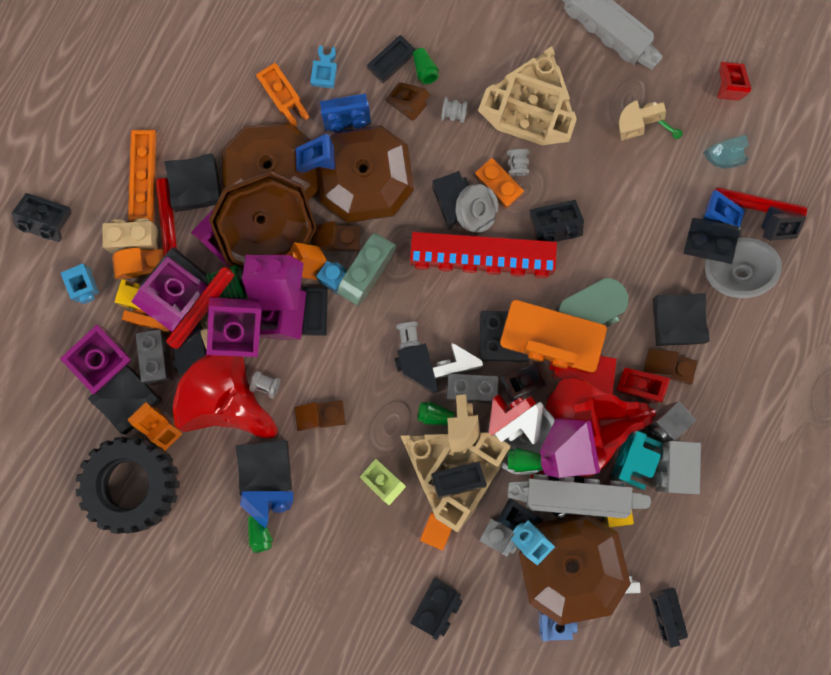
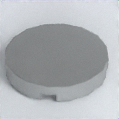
(476, 208)

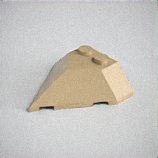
(531, 103)
(434, 454)

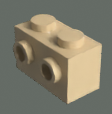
(125, 235)

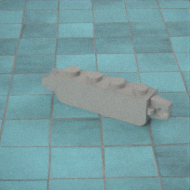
(616, 30)
(578, 498)

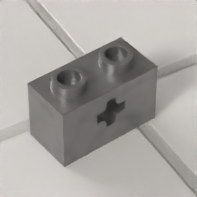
(154, 357)
(476, 387)
(670, 422)

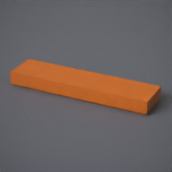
(142, 175)

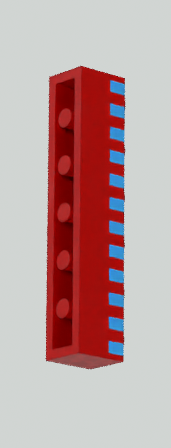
(484, 254)

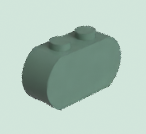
(366, 269)
(598, 303)

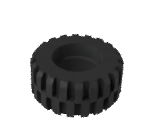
(95, 485)

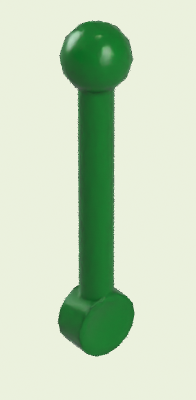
(677, 134)

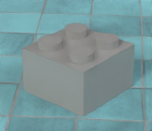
(678, 467)

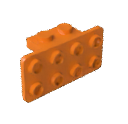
(553, 336)

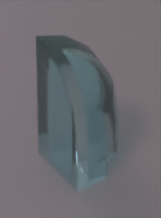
(728, 153)

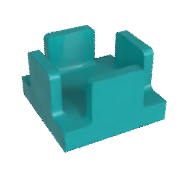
(636, 460)

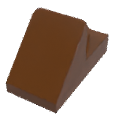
(408, 99)
(336, 238)
(670, 365)
(320, 415)

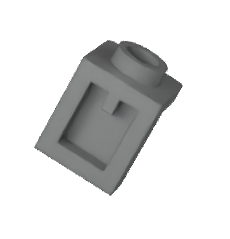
(498, 538)

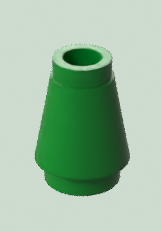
(425, 68)
(433, 414)
(524, 460)
(259, 537)

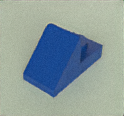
(315, 154)
(723, 210)
(259, 502)

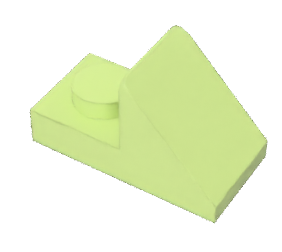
(382, 482)

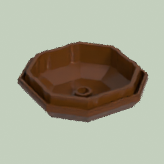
(258, 144)
(369, 194)
(284, 222)
(590, 590)

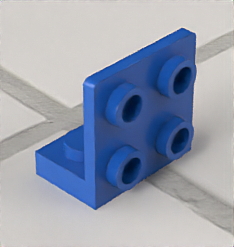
(345, 112)

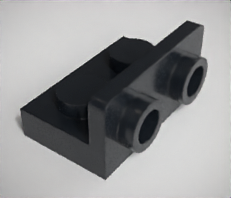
(40, 217)
(557, 221)
(712, 240)
(436, 609)
(669, 616)

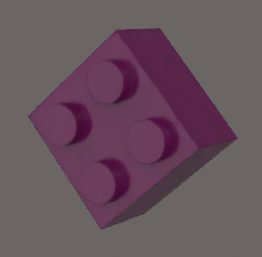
(233, 327)

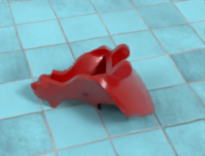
(219, 395)
(609, 416)

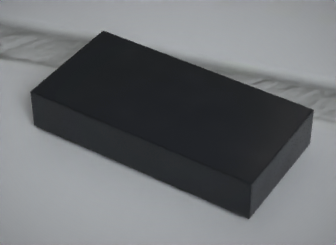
(391, 59)
(315, 311)
(458, 480)

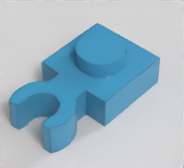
(324, 70)

